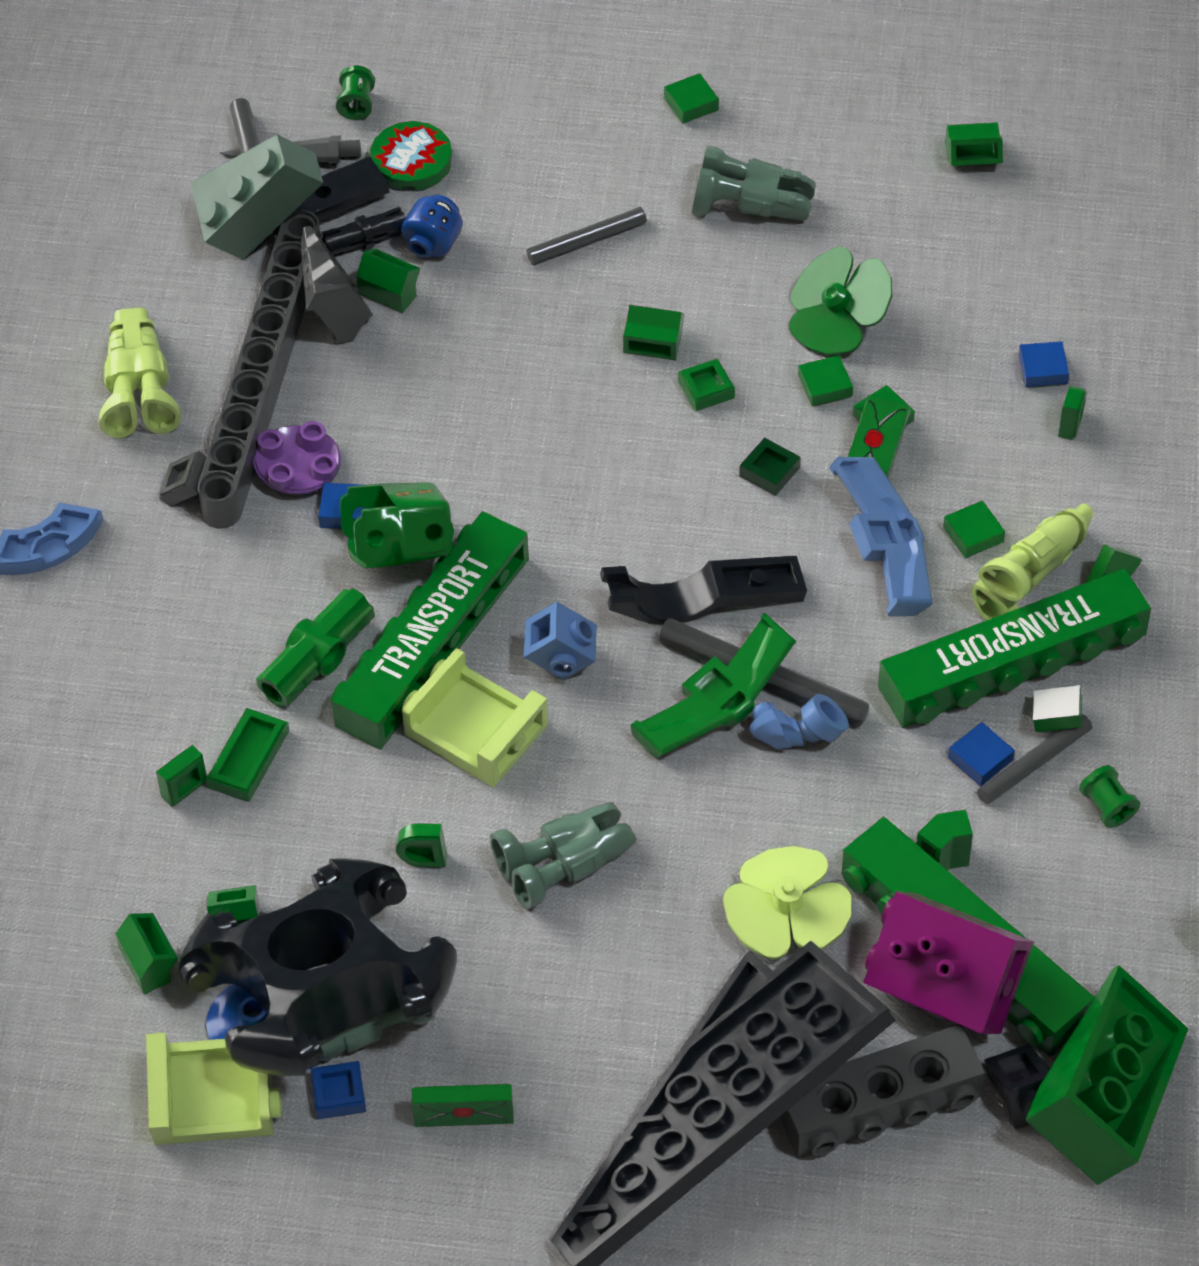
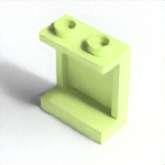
(473, 719)
(204, 1094)

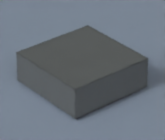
(182, 479)

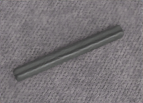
(783, 681)

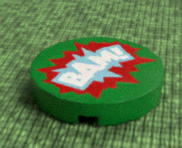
(412, 154)

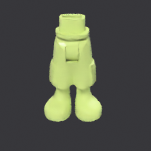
(134, 364)
(1029, 561)

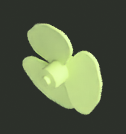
(774, 897)

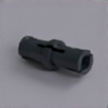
(363, 231)

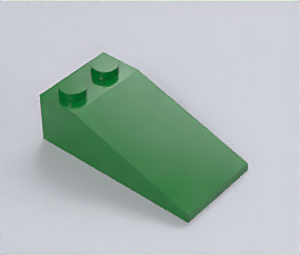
(1109, 1079)

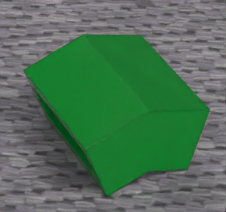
(974, 144)
(387, 279)
(653, 332)
(948, 839)
(146, 950)

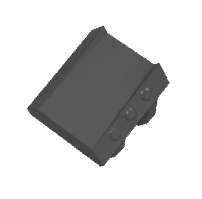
(331, 290)

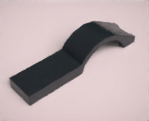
(715, 585)

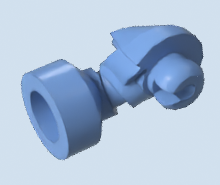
(820, 721)

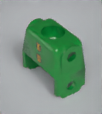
(399, 526)

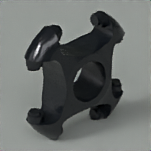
(306, 1006)

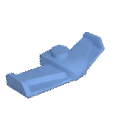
(887, 534)

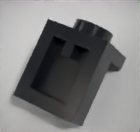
(1017, 1078)

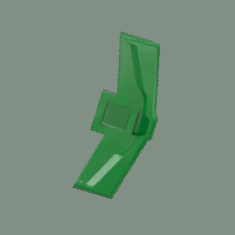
(717, 691)

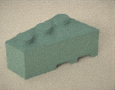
(254, 194)

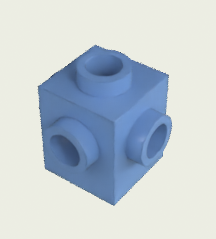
(560, 640)

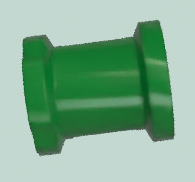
(357, 93)
(1109, 796)

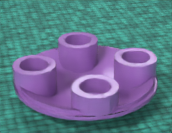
(297, 458)

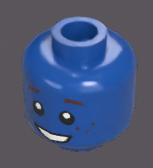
(432, 226)

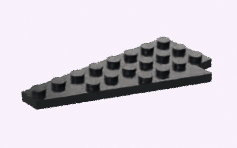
(737, 1073)

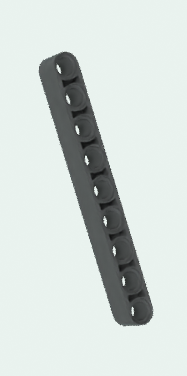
(256, 377)

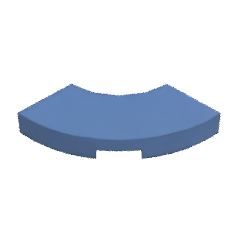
(49, 541)

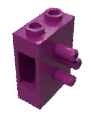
(947, 962)

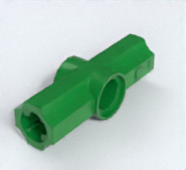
(315, 647)

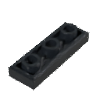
(345, 189)

